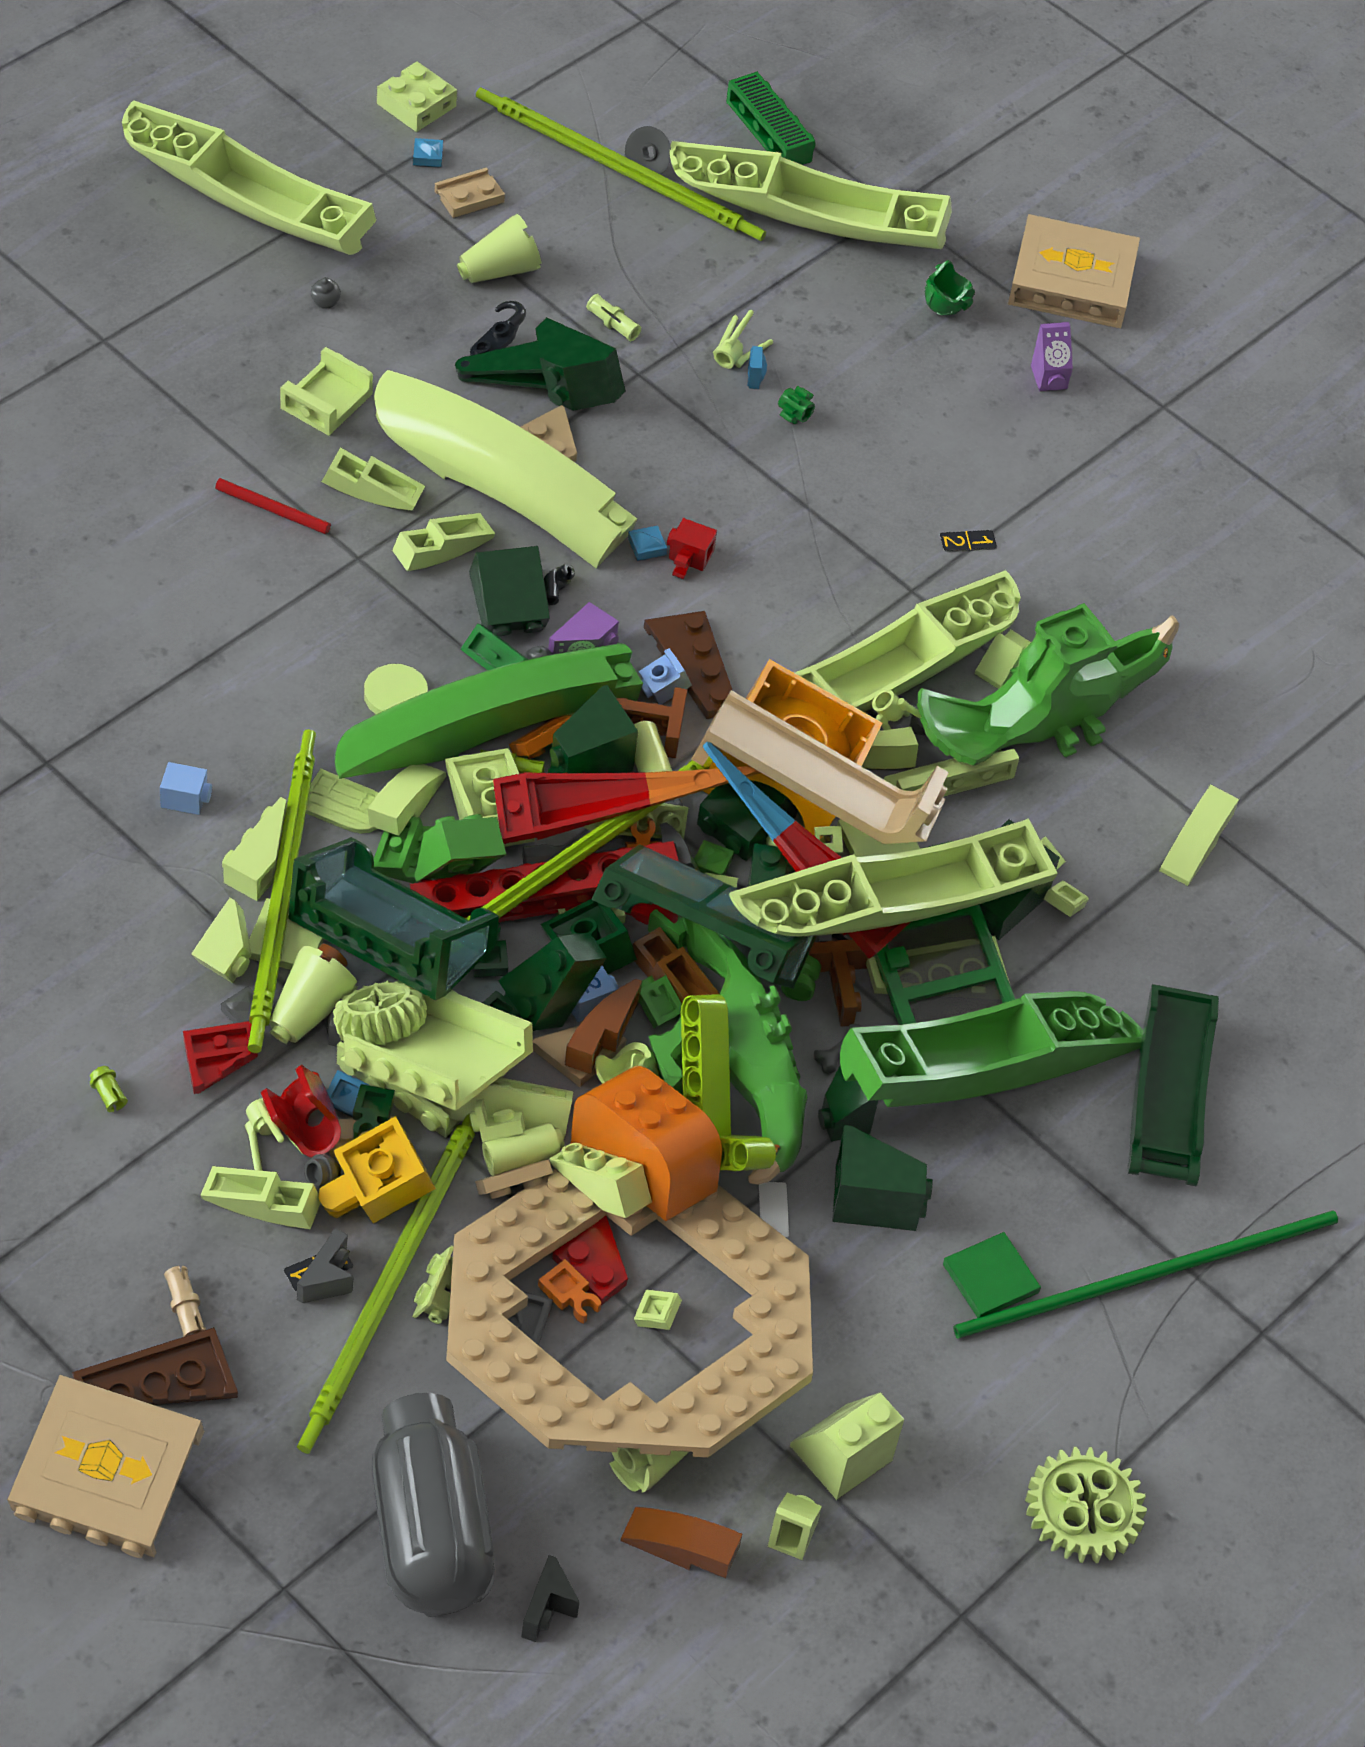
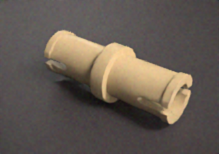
(184, 1301)

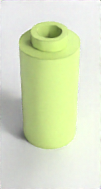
(650, 752)
(522, 1149)

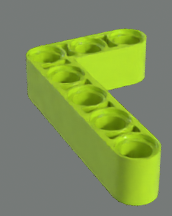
(708, 1080)

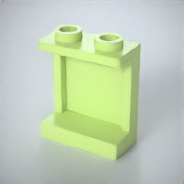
(328, 392)

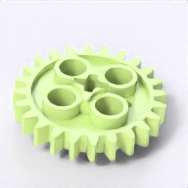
(1117, 1502)

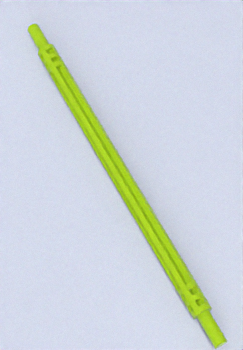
(621, 164)
(572, 855)
(281, 890)
(386, 1285)

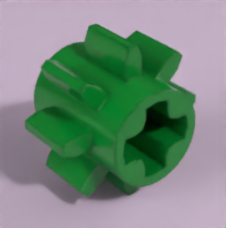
(796, 405)

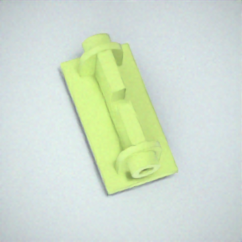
(431, 1295)

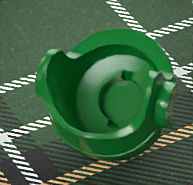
(948, 291)

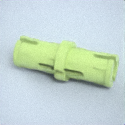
(600, 308)

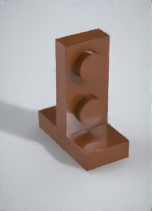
(667, 718)
(841, 960)

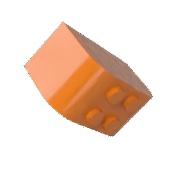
(657, 1127)

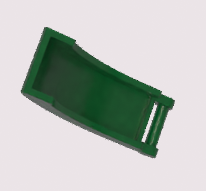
(1172, 1084)

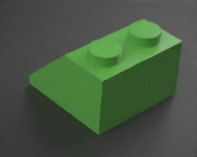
(459, 847)

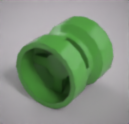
(805, 985)

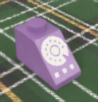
(1053, 357)
(585, 630)

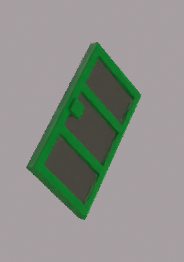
(943, 967)

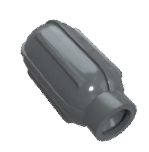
(431, 1508)

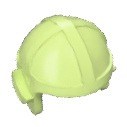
(629, 1056)

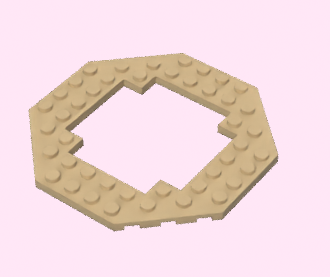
(561, 1408)

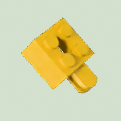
(366, 1165)

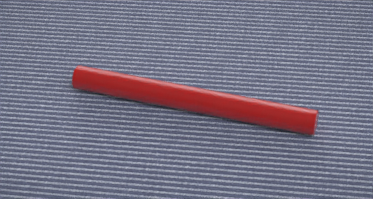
(273, 506)

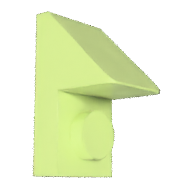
(1001, 657)

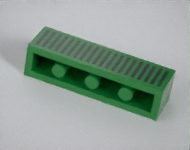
(769, 118)

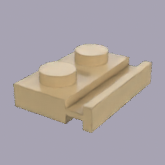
(469, 192)

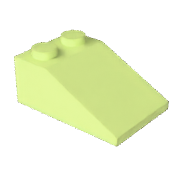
(473, 785)

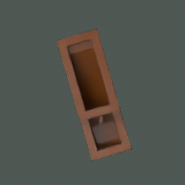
(660, 957)
(603, 1027)
(683, 1539)

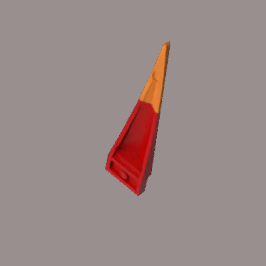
(560, 802)

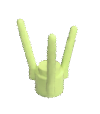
(730, 348)
(891, 708)
(260, 1122)

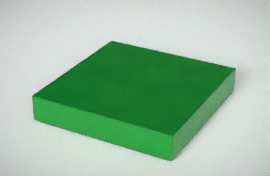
(991, 1275)

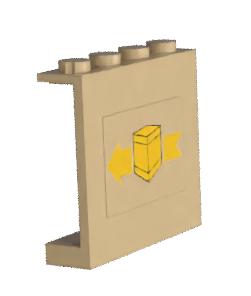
(1074, 271)
(103, 1466)

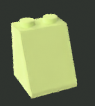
(851, 1443)

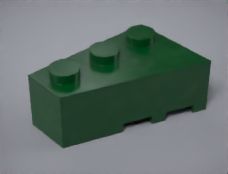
(554, 979)

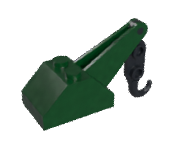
(564, 361)

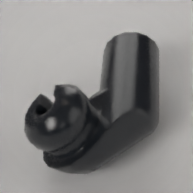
(556, 580)

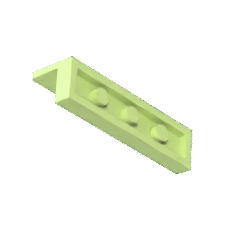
(961, 775)
(537, 1102)

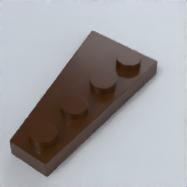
(696, 650)
(168, 1373)

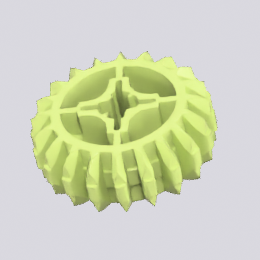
(380, 1012)

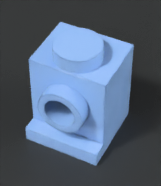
(663, 676)

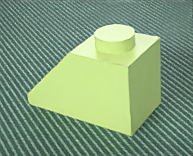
(226, 943)
(794, 1525)

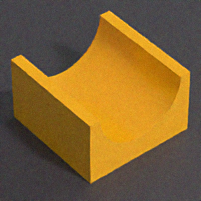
(817, 715)

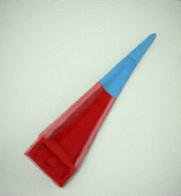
(794, 842)

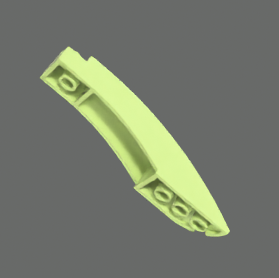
(503, 462)
(920, 642)

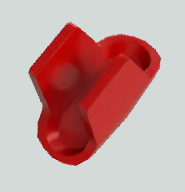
(295, 1106)

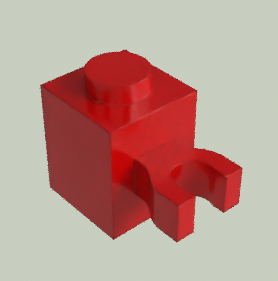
(690, 546)

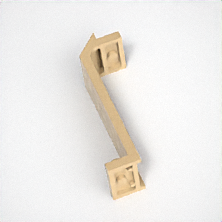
(824, 774)

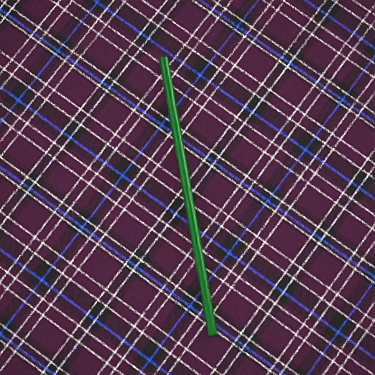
(1144, 1274)

